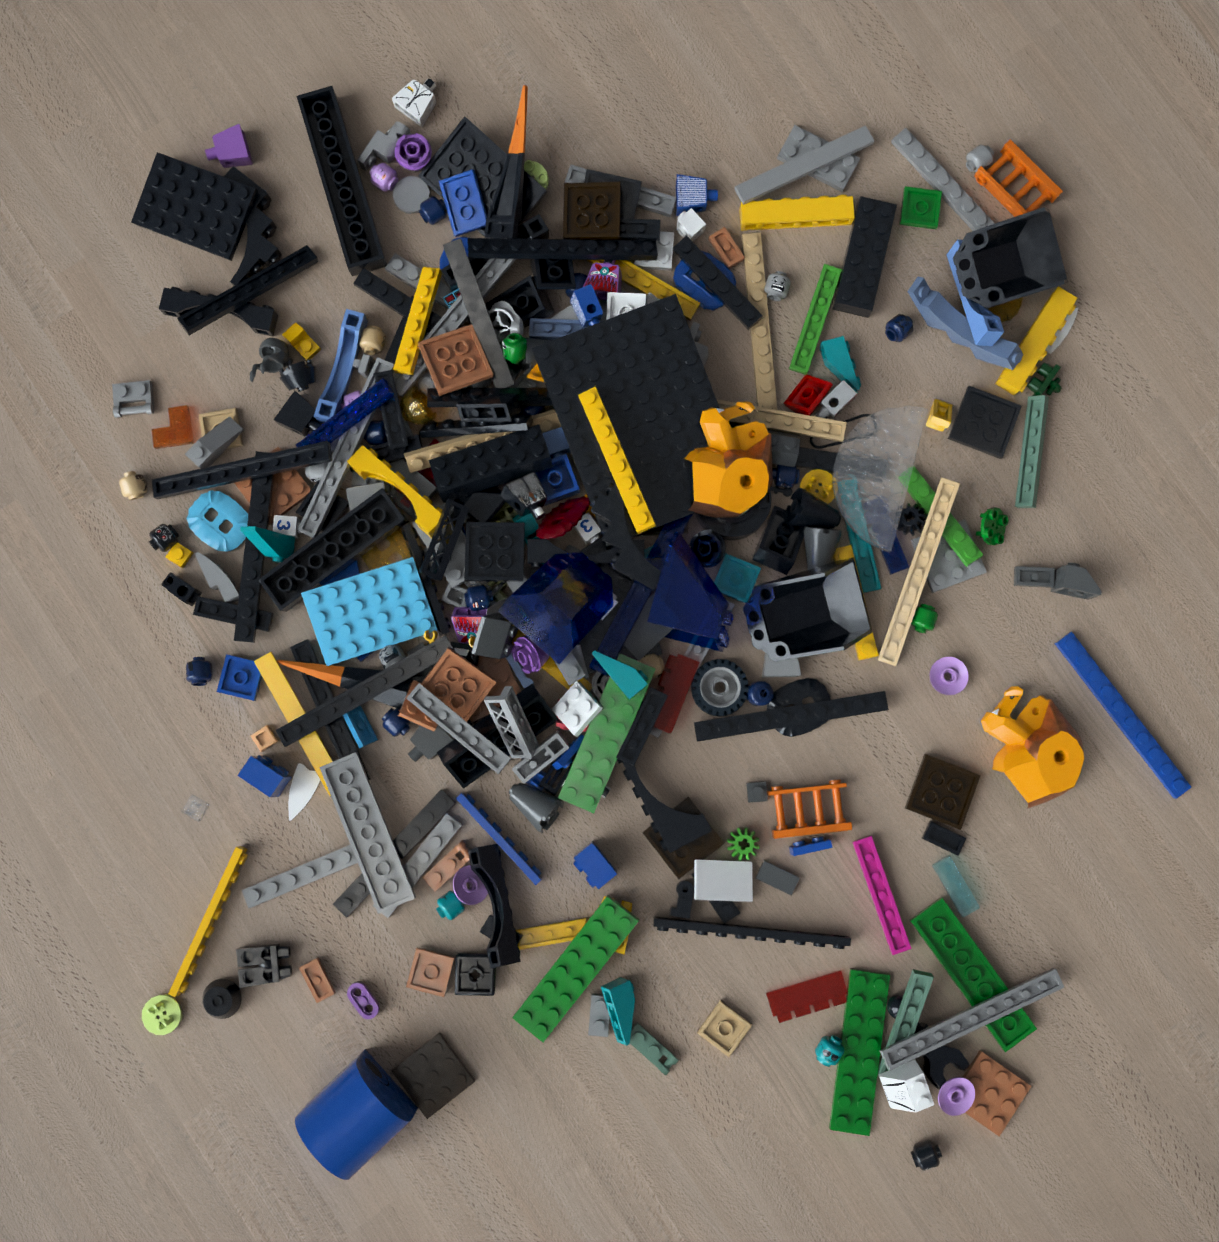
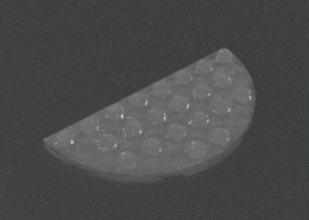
(875, 472)

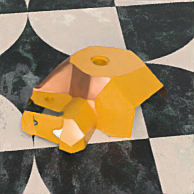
(734, 467)
(1040, 750)

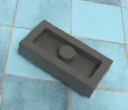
(1034, 576)

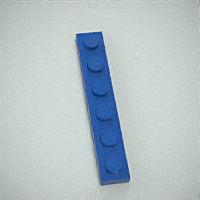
(506, 844)

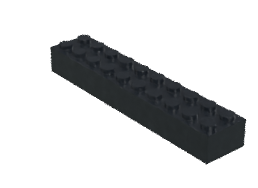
(341, 180)

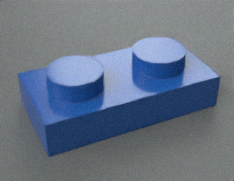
(565, 758)

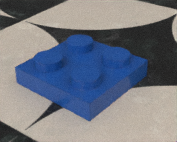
(239, 678)

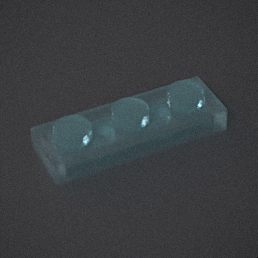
(955, 886)

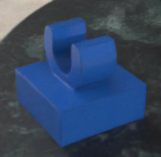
(535, 781)

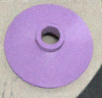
(958, 675)
(477, 890)
(961, 1100)

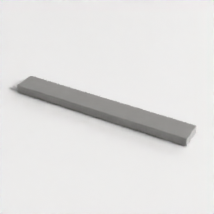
(804, 165)

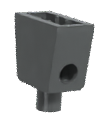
(428, 742)

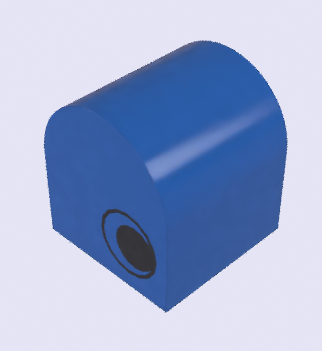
(354, 1117)

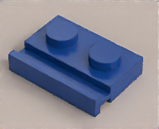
(817, 844)

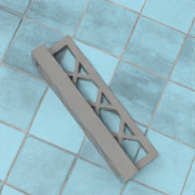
(517, 725)

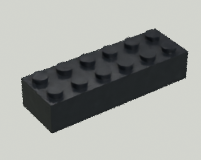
(864, 257)
(490, 463)
(466, 766)

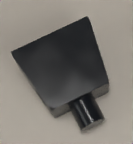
(297, 415)

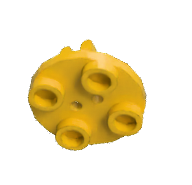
(811, 483)

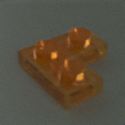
(178, 432)

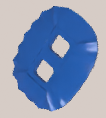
(697, 289)

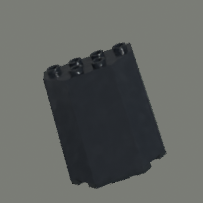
(1010, 259)
(820, 617)

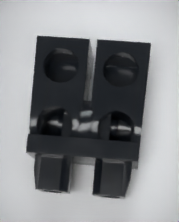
(269, 961)

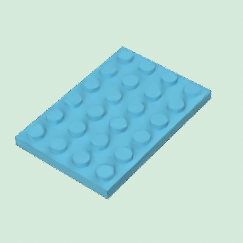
(369, 611)

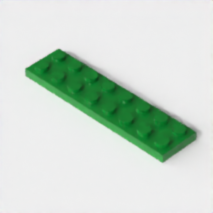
(603, 741)
(575, 968)
(969, 969)
(860, 1062)

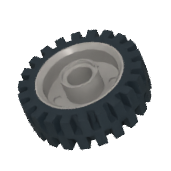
(704, 687)

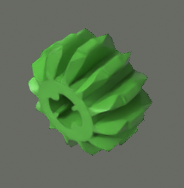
(746, 849)

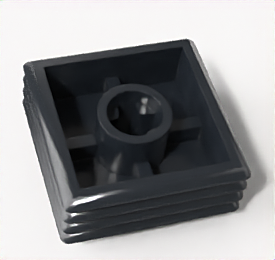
(465, 982)

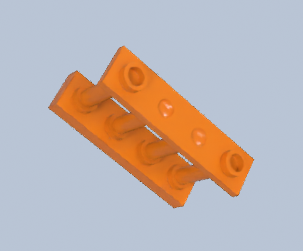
(1024, 166)
(820, 824)

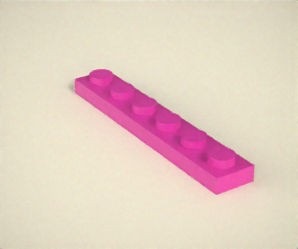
(881, 895)

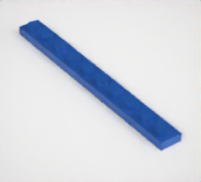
(1123, 715)

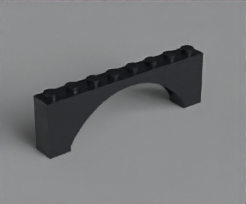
(674, 826)

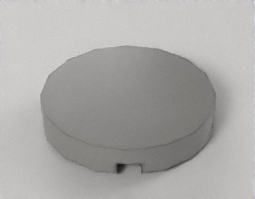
(410, 193)

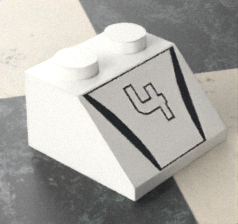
(906, 1088)

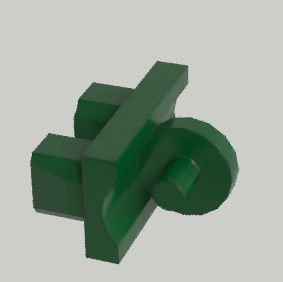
(1048, 373)

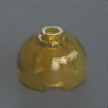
(415, 407)

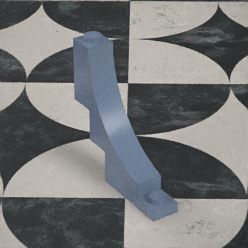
(943, 316)

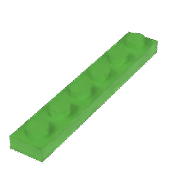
(815, 319)
(953, 532)

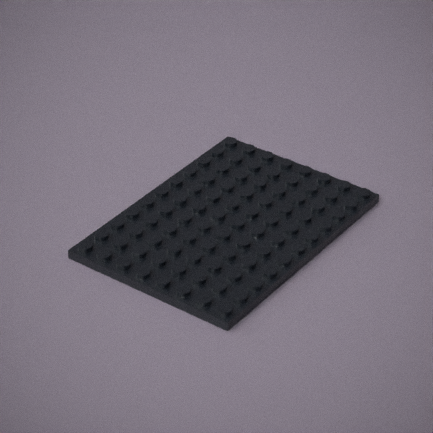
(652, 394)

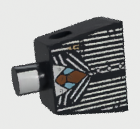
(526, 496)

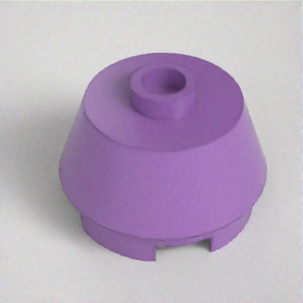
(413, 152)
(529, 655)

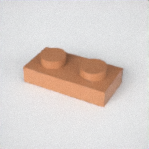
(726, 248)
(317, 980)

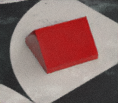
(808, 395)

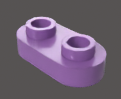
(361, 1001)

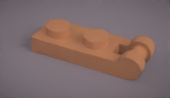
(447, 867)

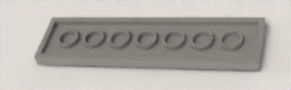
(367, 832)

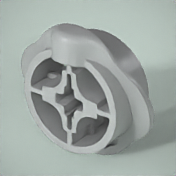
(503, 309)

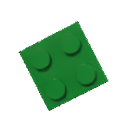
(920, 207)

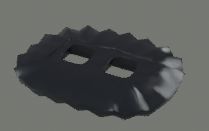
(794, 694)

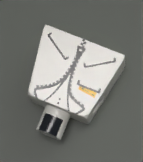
(416, 100)

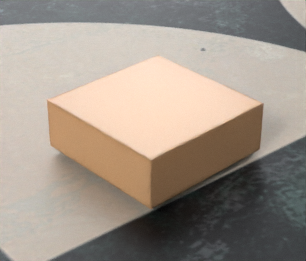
(264, 738)

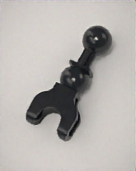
(936, 1059)

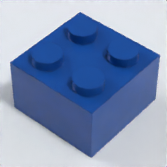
(559, 480)
(265, 776)
(595, 865)

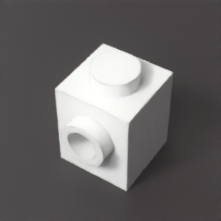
(690, 224)

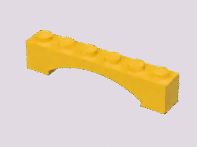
(367, 464)

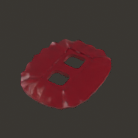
(549, 527)

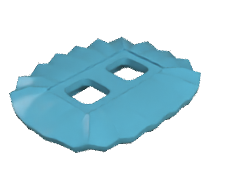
(209, 531)

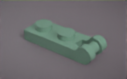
(652, 1048)

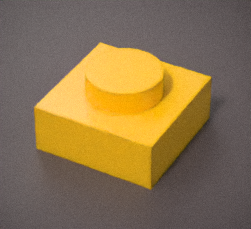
(179, 555)

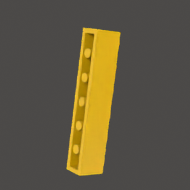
(797, 213)
(1037, 339)

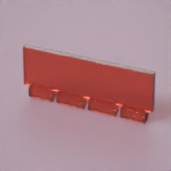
(676, 687)
(807, 993)

